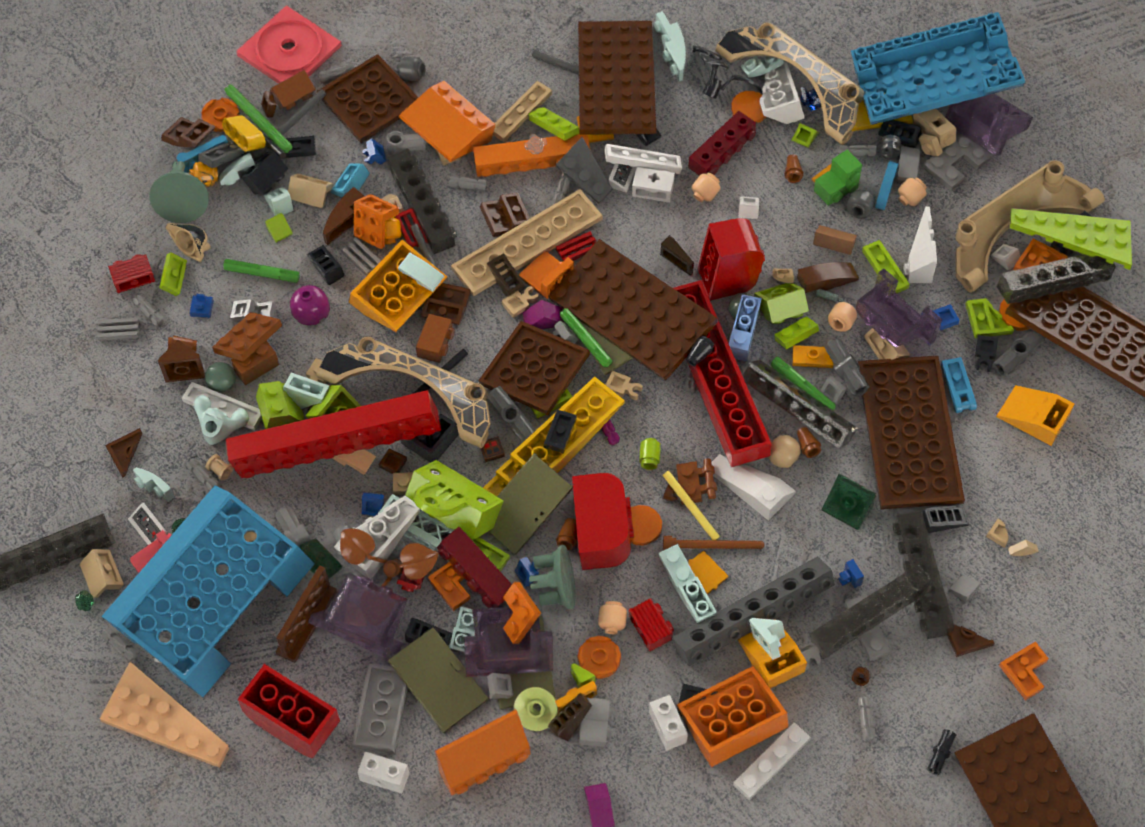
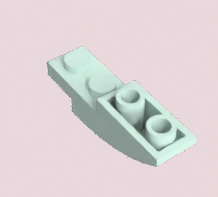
(674, 44)
(686, 584)

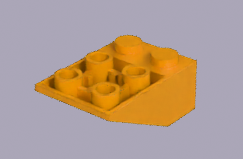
(1036, 412)
(776, 671)

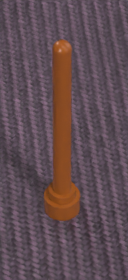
(668, 542)

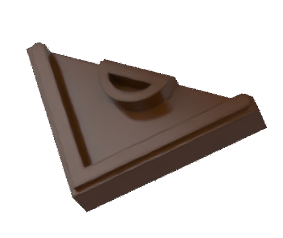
(123, 450)
(967, 641)

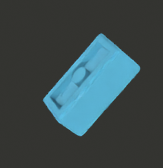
(352, 177)

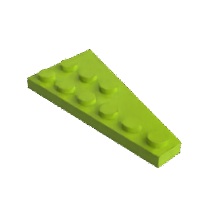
(1083, 234)

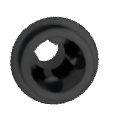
(700, 350)

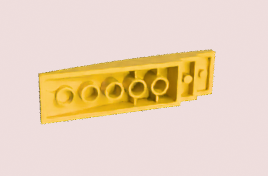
(593, 407)

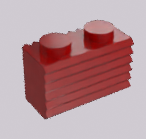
(131, 273)
(650, 624)

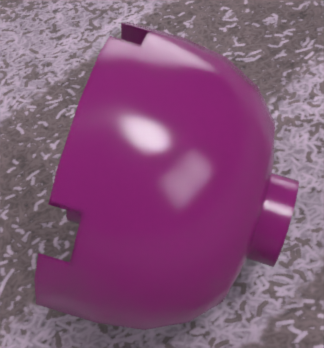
(309, 305)

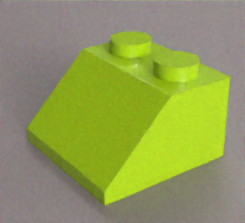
(782, 302)
(335, 400)
(276, 405)

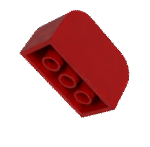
(730, 258)
(602, 520)
(288, 711)

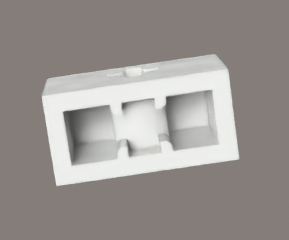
(653, 184)
(668, 722)
(383, 772)

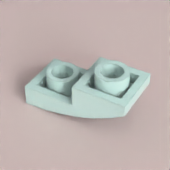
(756, 67)
(230, 175)
(421, 271)
(152, 482)
(463, 629)

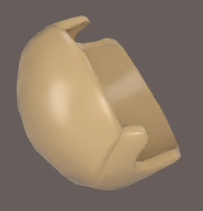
(784, 451)

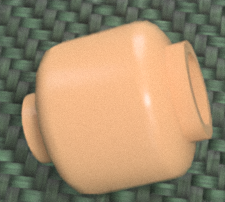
(706, 187)
(912, 192)
(842, 316)
(612, 617)

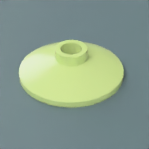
(532, 718)

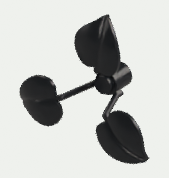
(713, 84)

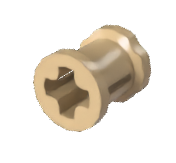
(219, 467)

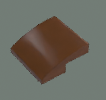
(187, 133)
(504, 213)
(447, 302)

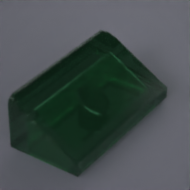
(321, 557)

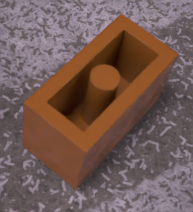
(292, 90)
(434, 338)
(256, 364)

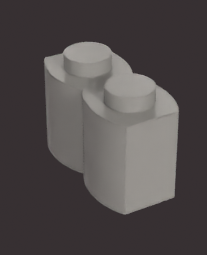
(594, 726)

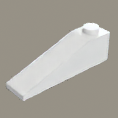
(780, 96)
(923, 255)
(758, 489)
(386, 530)

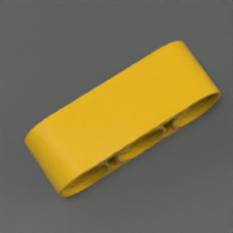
(243, 133)

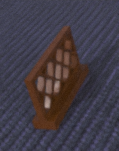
(296, 629)

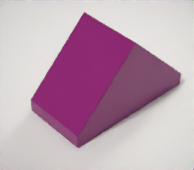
(543, 315)
(599, 805)

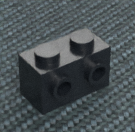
(265, 173)

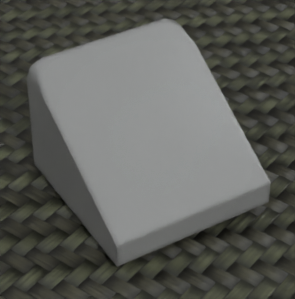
(965, 588)

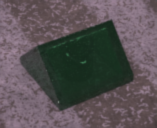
(849, 502)

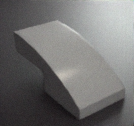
(908, 163)
(244, 307)

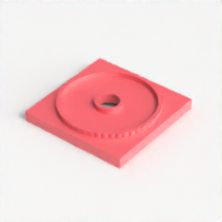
(310, 51)

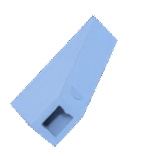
(744, 326)

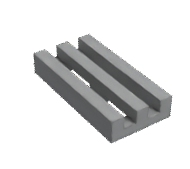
(352, 247)
(118, 326)

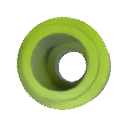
(649, 453)

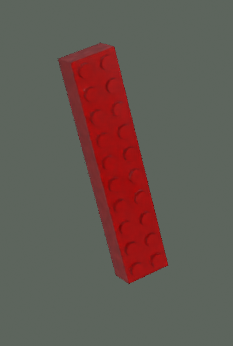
(726, 393)
(333, 434)

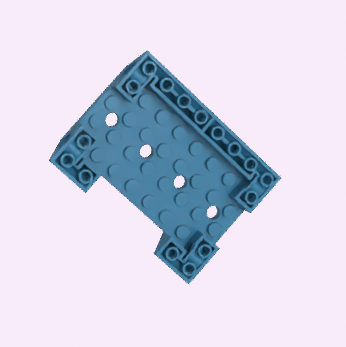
(932, 61)
(187, 570)

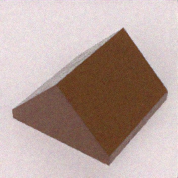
(181, 364)

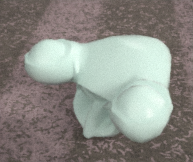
(216, 424)

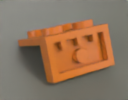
(370, 219)
(546, 273)

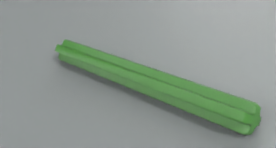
(258, 118)

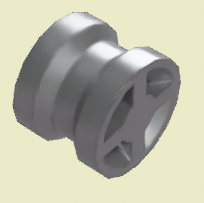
(890, 146)

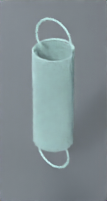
(827, 295)

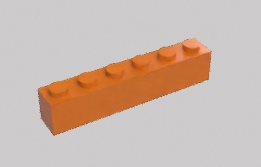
(514, 157)

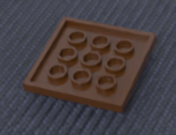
(368, 98)
(534, 367)

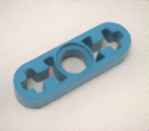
(886, 185)

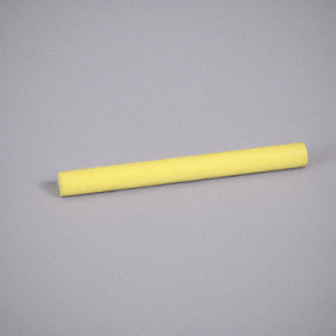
(691, 505)

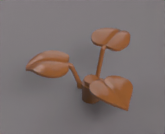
(414, 557)

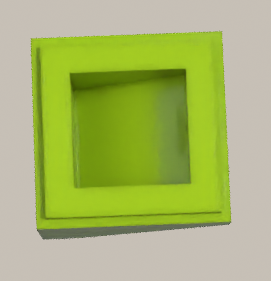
(804, 135)
(278, 227)
(581, 675)

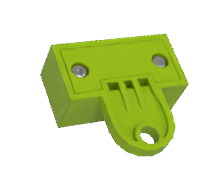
(454, 499)

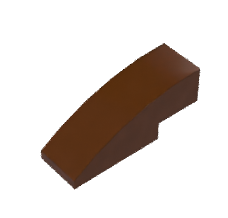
(341, 216)
(826, 276)

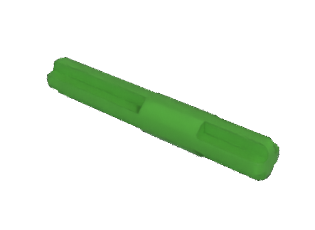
(261, 270)
(586, 338)
(788, 372)

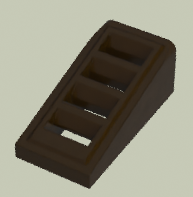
(675, 254)
(505, 286)
(569, 719)

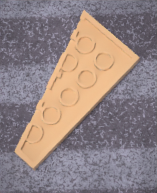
(153, 714)

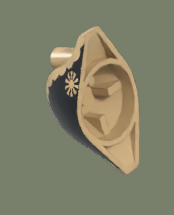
(189, 239)

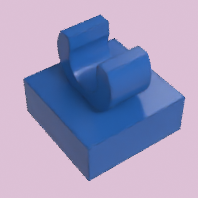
(375, 152)
(201, 306)
(948, 317)
(372, 503)
(524, 570)
(851, 574)

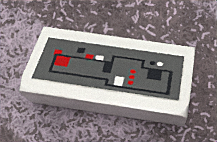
(621, 177)
(145, 523)

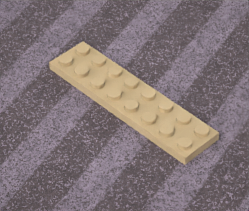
(528, 240)

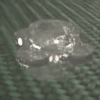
(535, 148)

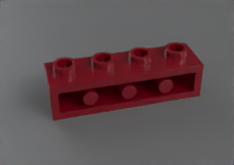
(722, 144)
(475, 567)

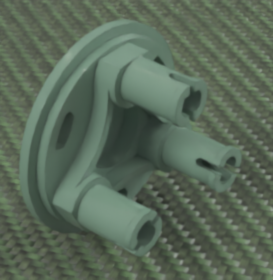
(179, 195)
(559, 578)

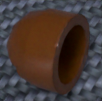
(668, 494)
(856, 674)

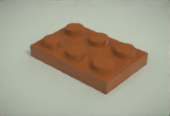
(247, 336)

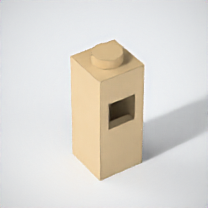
(935, 124)

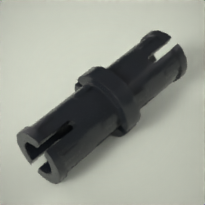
(941, 752)

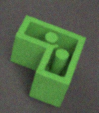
(840, 180)

